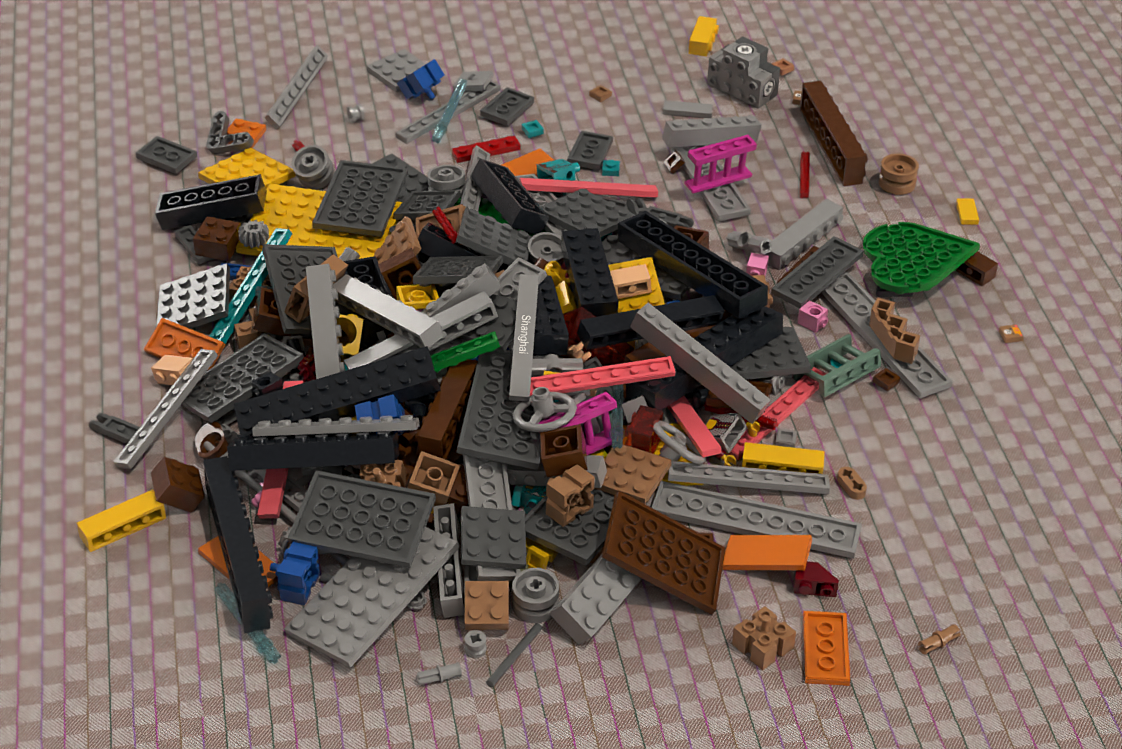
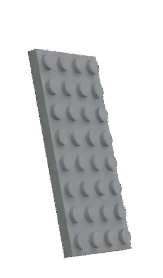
(366, 599)

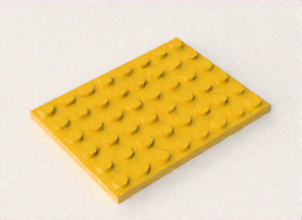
(295, 210)

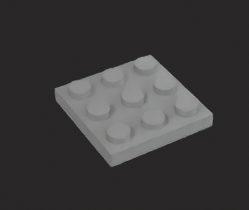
(395, 68)

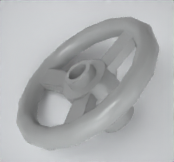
(544, 407)
(676, 445)

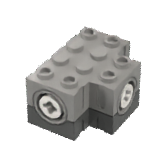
(744, 72)

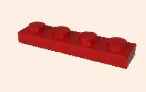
(493, 147)

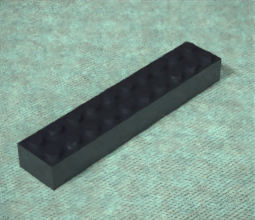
(693, 264)
(727, 340)
(335, 396)
(237, 545)

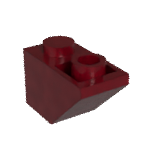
(815, 581)

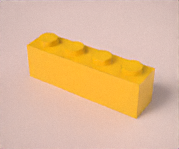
(782, 458)
(121, 520)

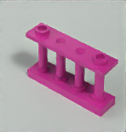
(719, 151)
(585, 412)

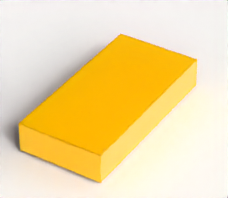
(967, 211)

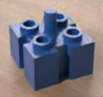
(421, 80)
(383, 407)
(297, 573)

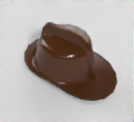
(211, 433)

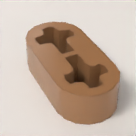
(854, 482)

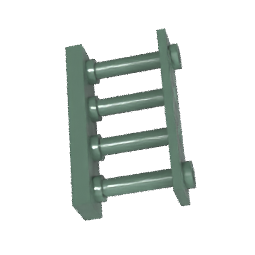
(845, 374)

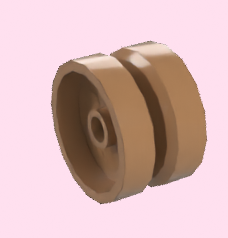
(898, 173)

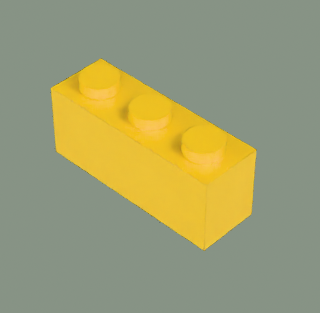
(703, 36)

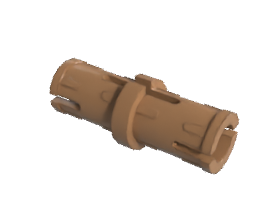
(939, 639)

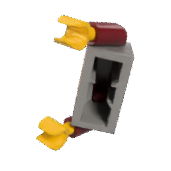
(728, 430)

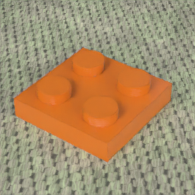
(255, 129)

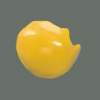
(558, 275)

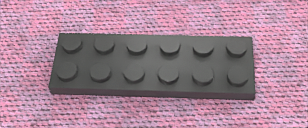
(817, 272)

